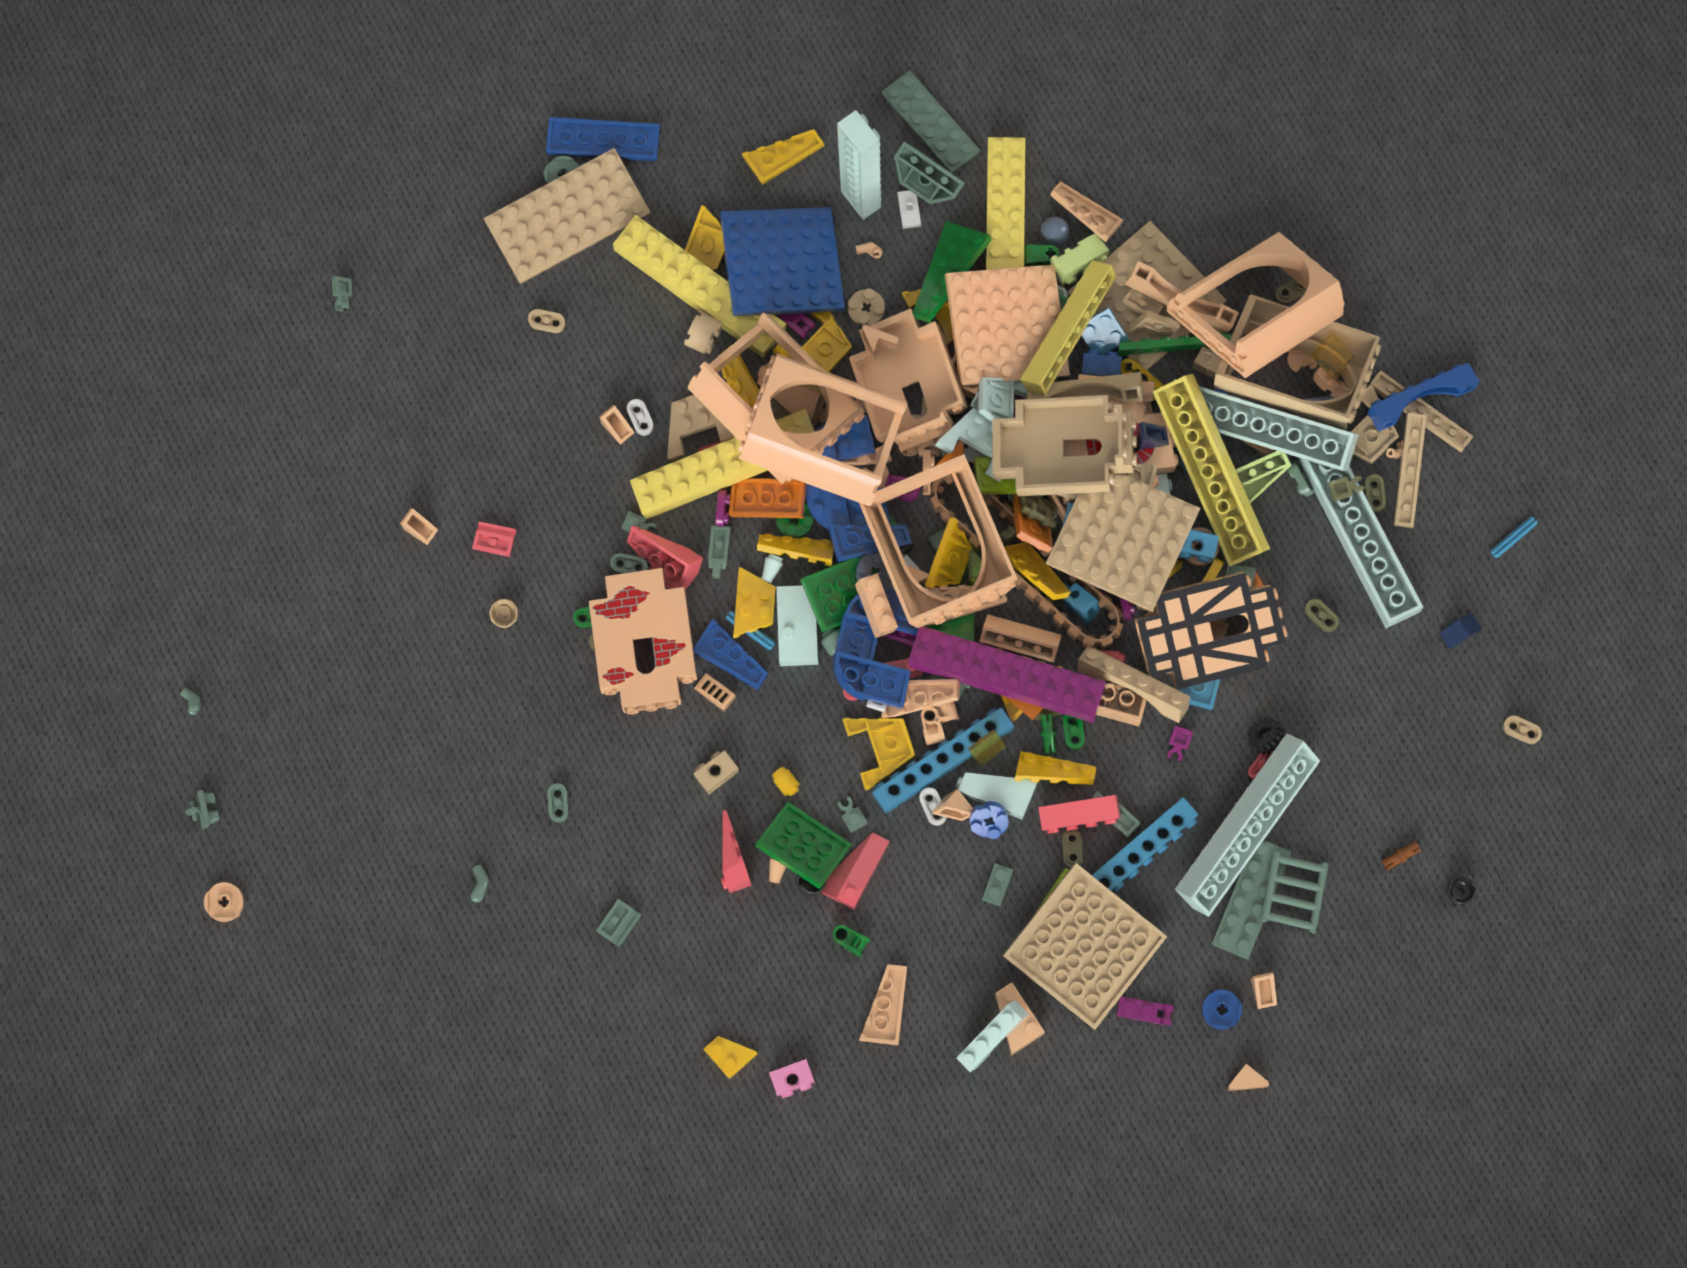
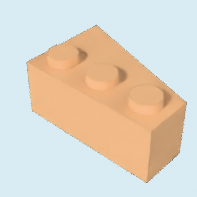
(1028, 1029)

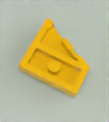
(729, 1055)

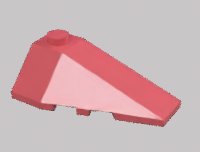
(678, 563)
(733, 865)

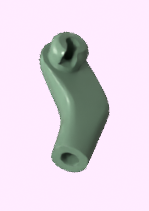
(481, 884)

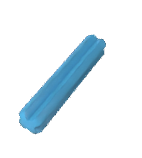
(1513, 537)
(757, 635)

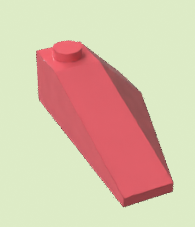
(854, 873)

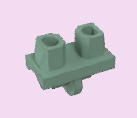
(206, 817)

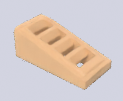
(727, 701)

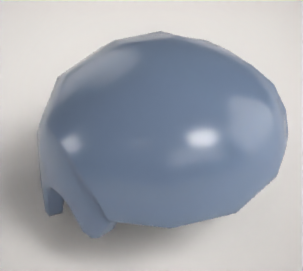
(1055, 231)

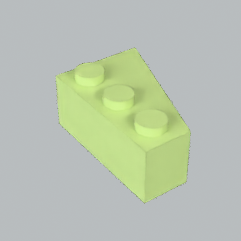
(1076, 260)
(1262, 473)

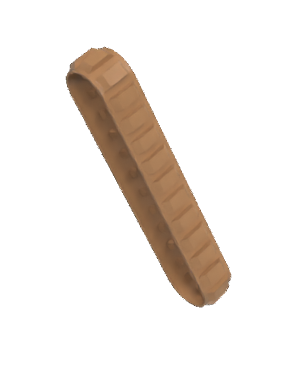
(1031, 593)

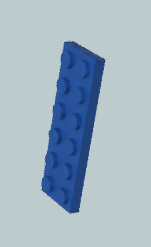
(597, 137)

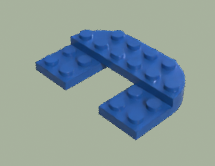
(832, 508)
(855, 654)

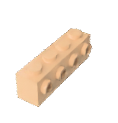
(1020, 638)

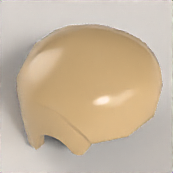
(501, 609)

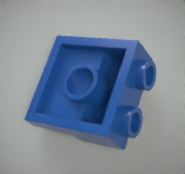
(1101, 365)

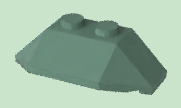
(925, 176)

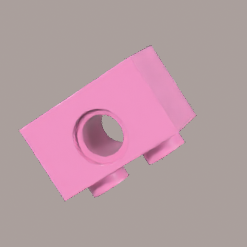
(801, 1070)

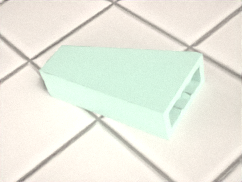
(1003, 790)

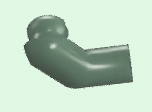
(193, 701)

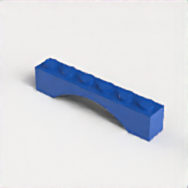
(1455, 382)

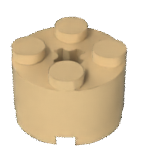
(702, 333)

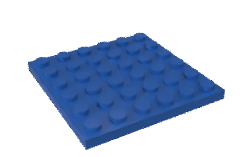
(782, 261)

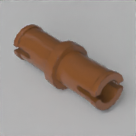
(1401, 855)

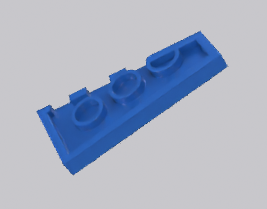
(857, 540)
(728, 655)

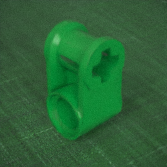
(1039, 254)
(851, 940)

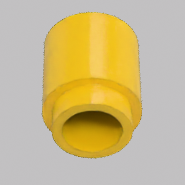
(785, 781)

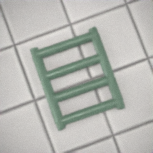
(1271, 896)

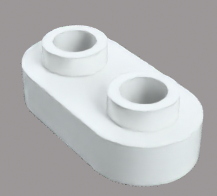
(640, 418)
(929, 806)

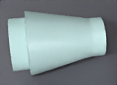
(771, 567)

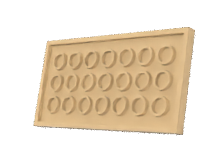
(566, 215)

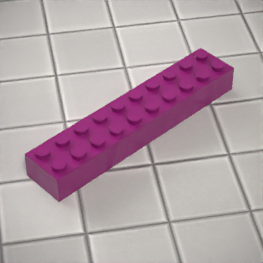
(1007, 674)

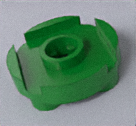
(796, 530)

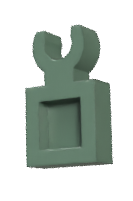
(636, 520)
(853, 817)

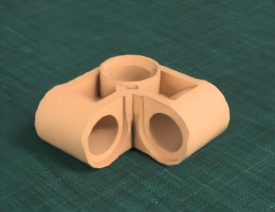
(933, 729)

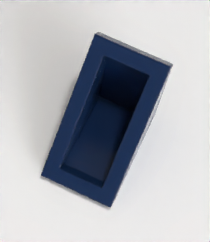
(1151, 436)
(1460, 630)

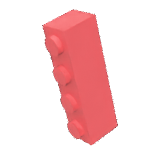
(1079, 813)

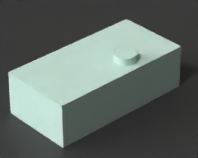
(796, 627)

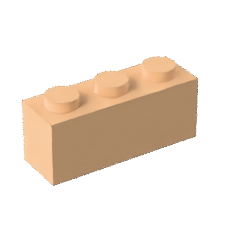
(876, 605)

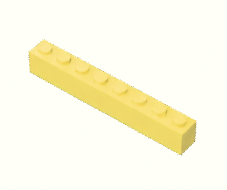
(1068, 327)

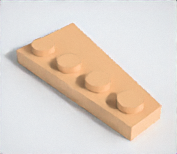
(925, 694)

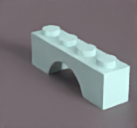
(992, 1035)

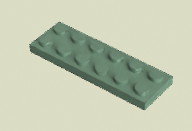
(930, 122)
(1244, 910)

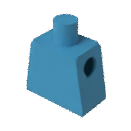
(1081, 603)

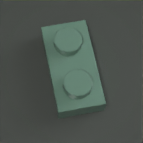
(997, 885)

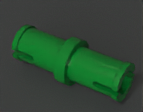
(1048, 734)

